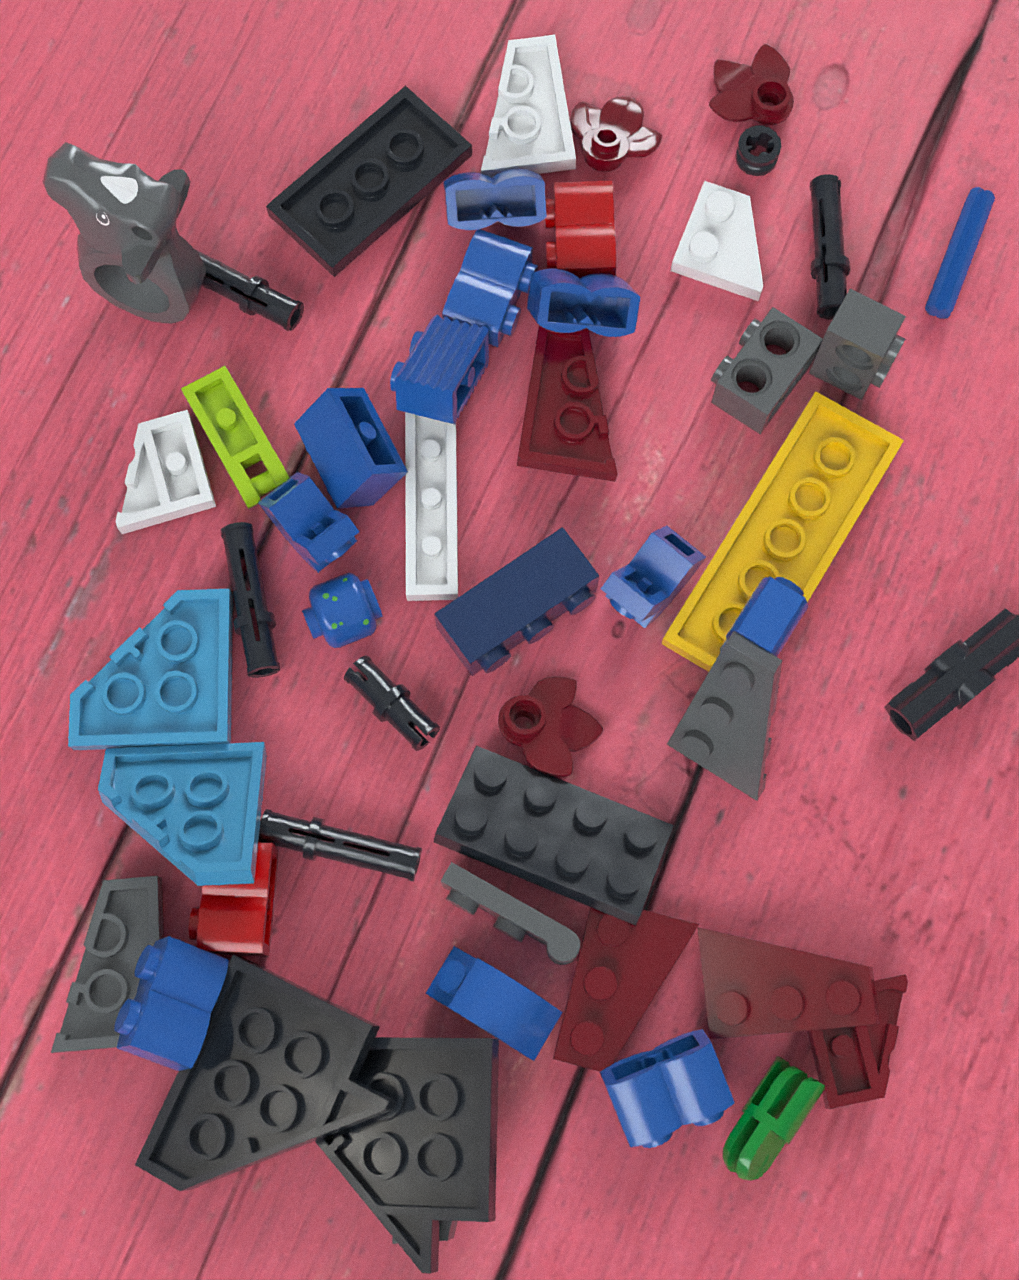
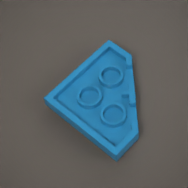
(163, 681)
(192, 804)

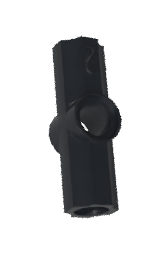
(956, 676)

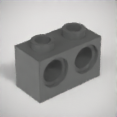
(859, 345)
(771, 373)

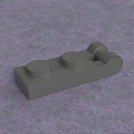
(512, 915)

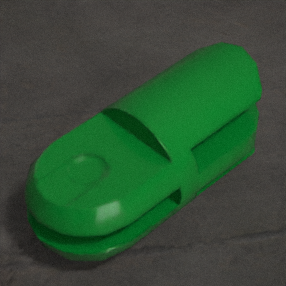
(770, 1119)

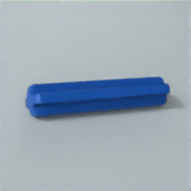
(960, 253)

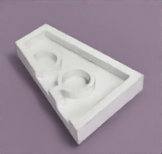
(531, 112)

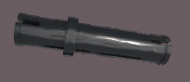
(830, 262)
(251, 294)
(260, 654)
(340, 845)

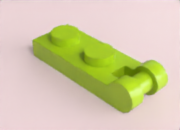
(235, 434)

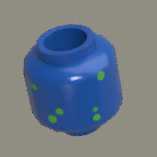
(342, 610)

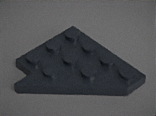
(266, 1081)
(435, 1148)

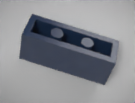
(518, 603)

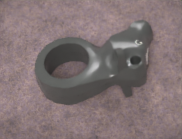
(128, 233)

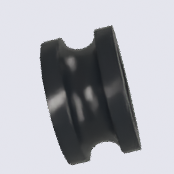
(766, 160)

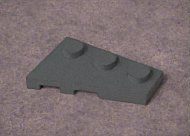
(732, 716)
(121, 926)

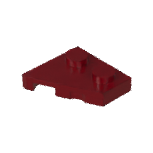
(856, 1059)

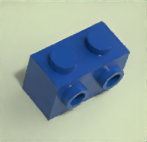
(350, 447)

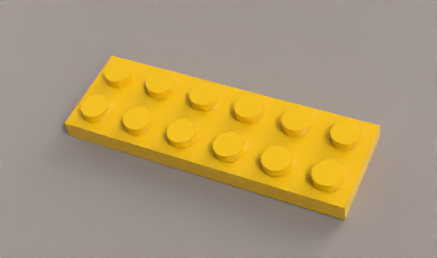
(788, 523)

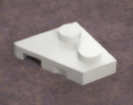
(721, 243)
(165, 475)

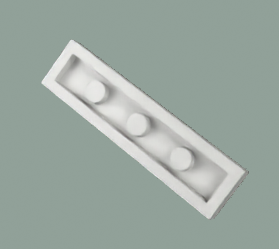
(431, 509)

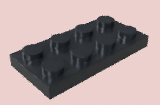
(369, 180)
(554, 834)

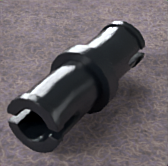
(392, 703)

